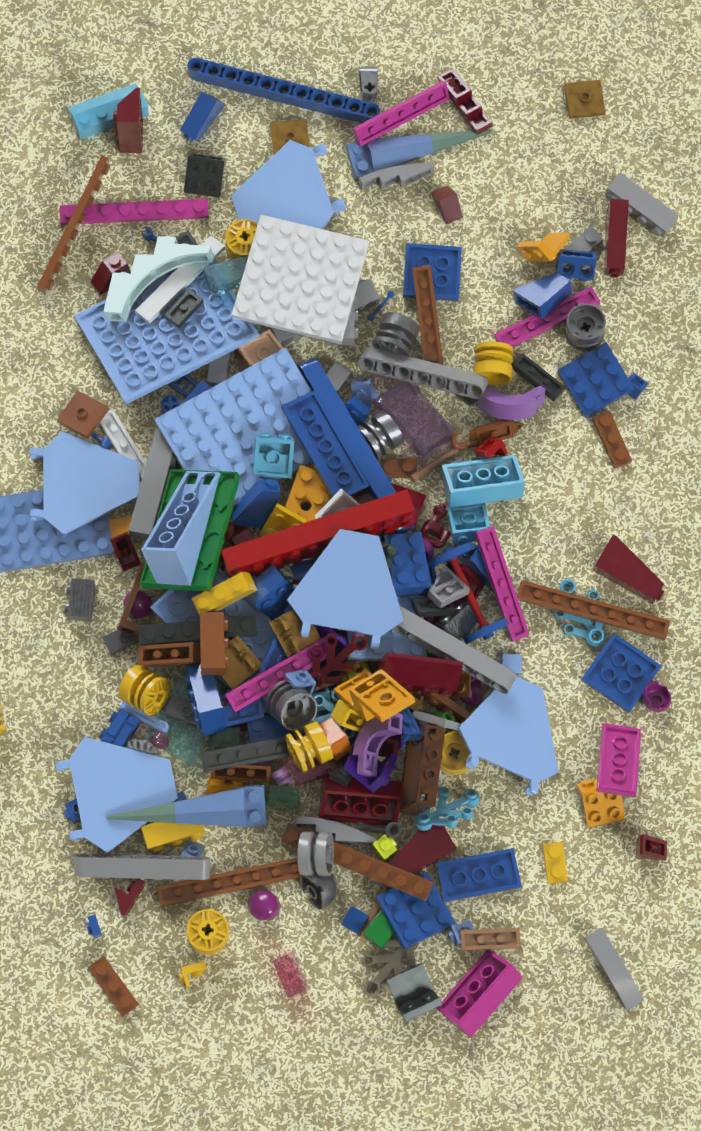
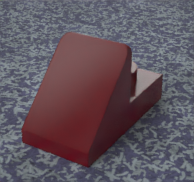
(127, 901)

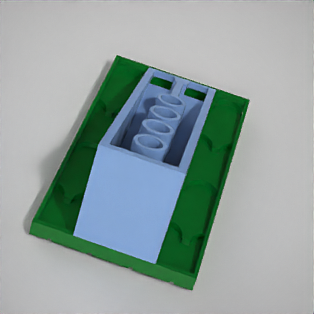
(189, 530)

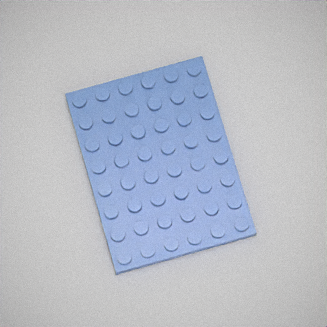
(150, 355)
(221, 424)

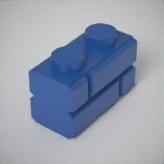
(121, 728)

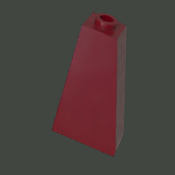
(616, 237)
(628, 571)
(424, 849)

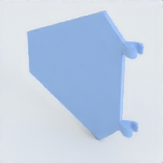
(288, 189)
(83, 482)
(349, 588)
(512, 734)
(114, 782)

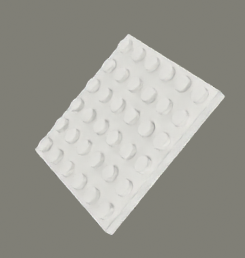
(300, 279)

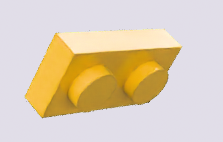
(555, 862)

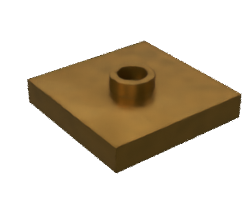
(584, 99)
(288, 130)

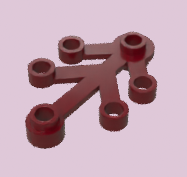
(334, 663)

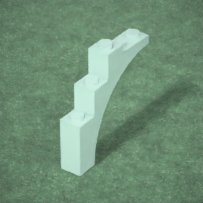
(147, 268)

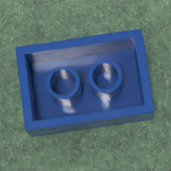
(409, 564)
(272, 592)
(205, 701)

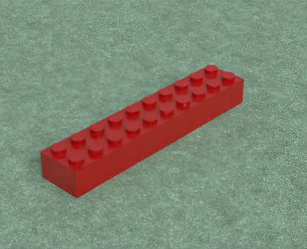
(312, 537)

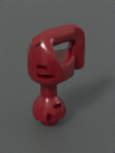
(432, 527)

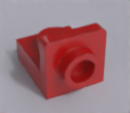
(491, 447)

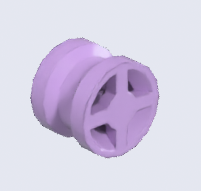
(282, 777)

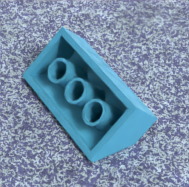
(97, 113)
(482, 481)

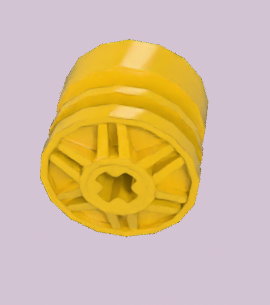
(235, 245)
(494, 362)
(144, 689)
(309, 746)
(449, 764)
(216, 940)

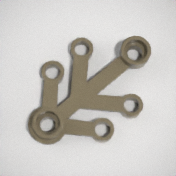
(392, 961)

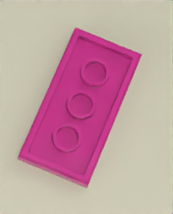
(618, 760)

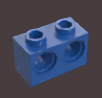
(576, 259)

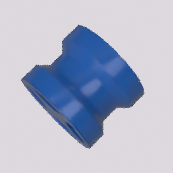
(169, 401)

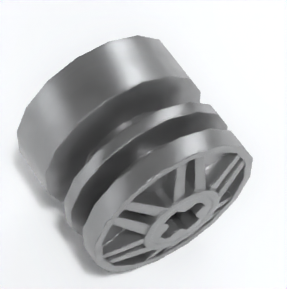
(591, 319)
(396, 333)
(382, 433)
(291, 706)

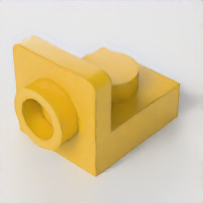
(194, 969)

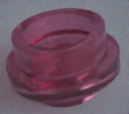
(160, 740)

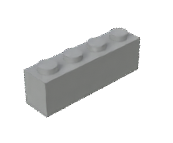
(642, 205)

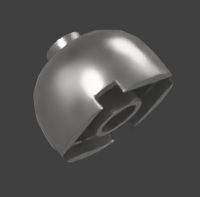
(321, 889)

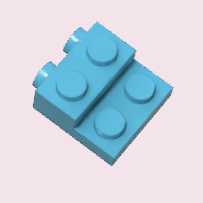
(273, 455)
(466, 521)

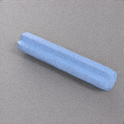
(150, 720)

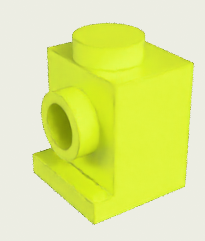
(385, 847)

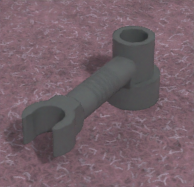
(381, 829)

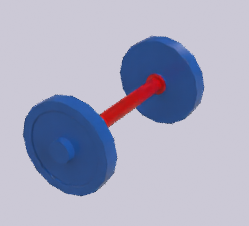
(451, 555)

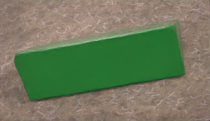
(379, 931)

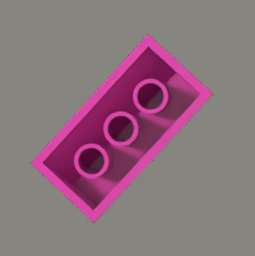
(479, 992)

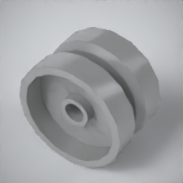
(315, 853)

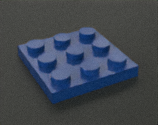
(445, 269)
(596, 380)
(621, 673)
(412, 917)

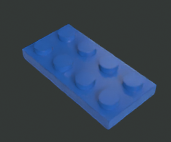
(478, 875)

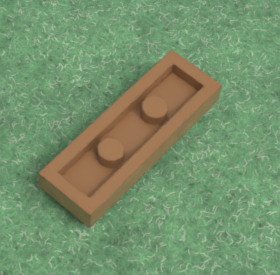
(490, 939)

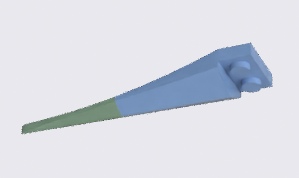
(395, 151)
(233, 808)

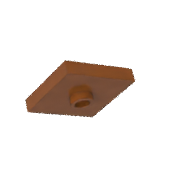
(82, 414)

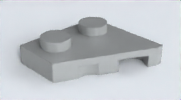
(447, 588)
(425, 718)

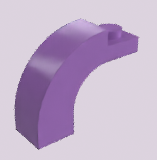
(511, 406)
(370, 740)

